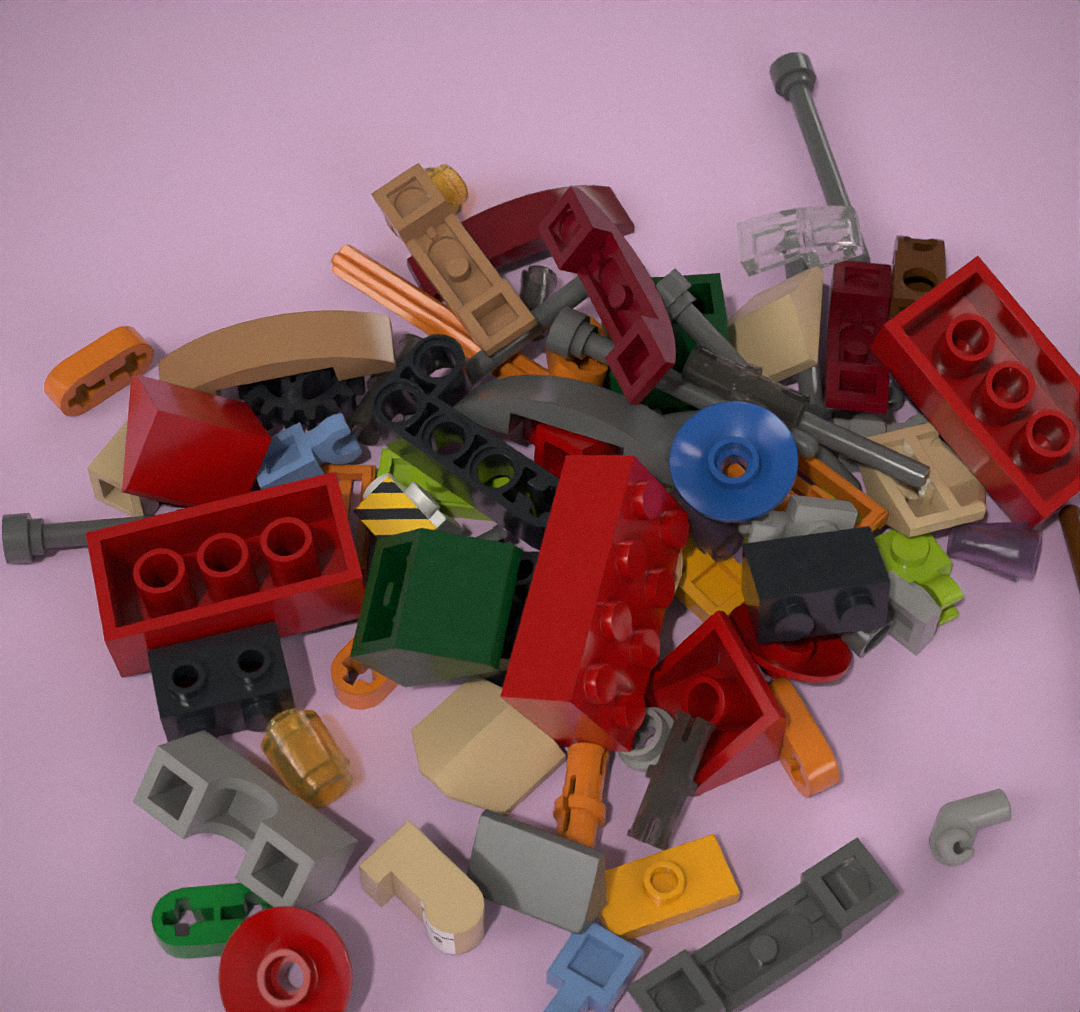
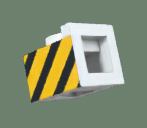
(395, 509)

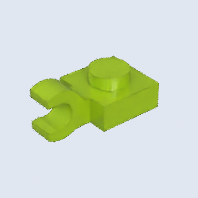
(923, 563)

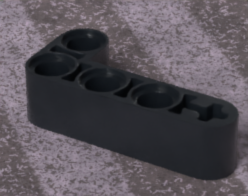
(482, 454)

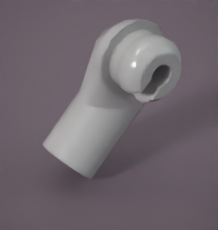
(958, 824)

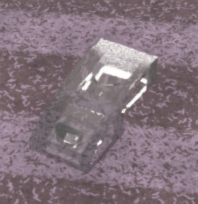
(813, 233)

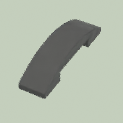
(575, 408)
(774, 942)

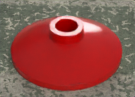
(806, 660)
(262, 949)

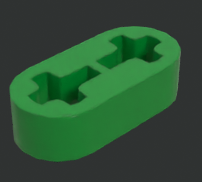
(218, 914)

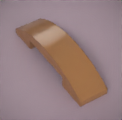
(453, 261)
(281, 347)

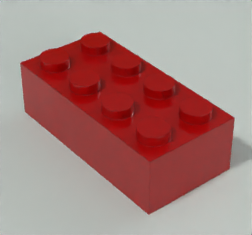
(991, 390)
(226, 569)
(597, 603)

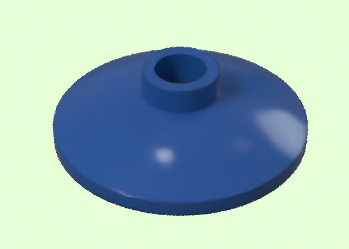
(729, 435)

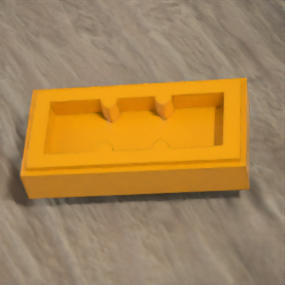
(667, 888)

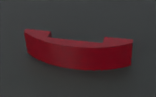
(511, 231)
(619, 288)
(855, 316)

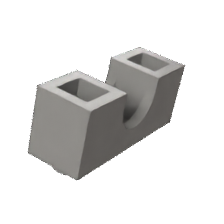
(211, 789)

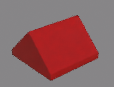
(189, 444)
(720, 683)

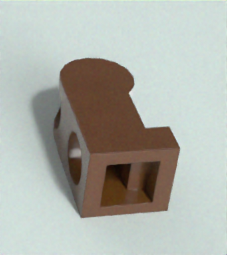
(915, 270)

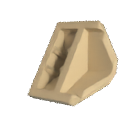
(781, 326)
(947, 496)
(484, 749)

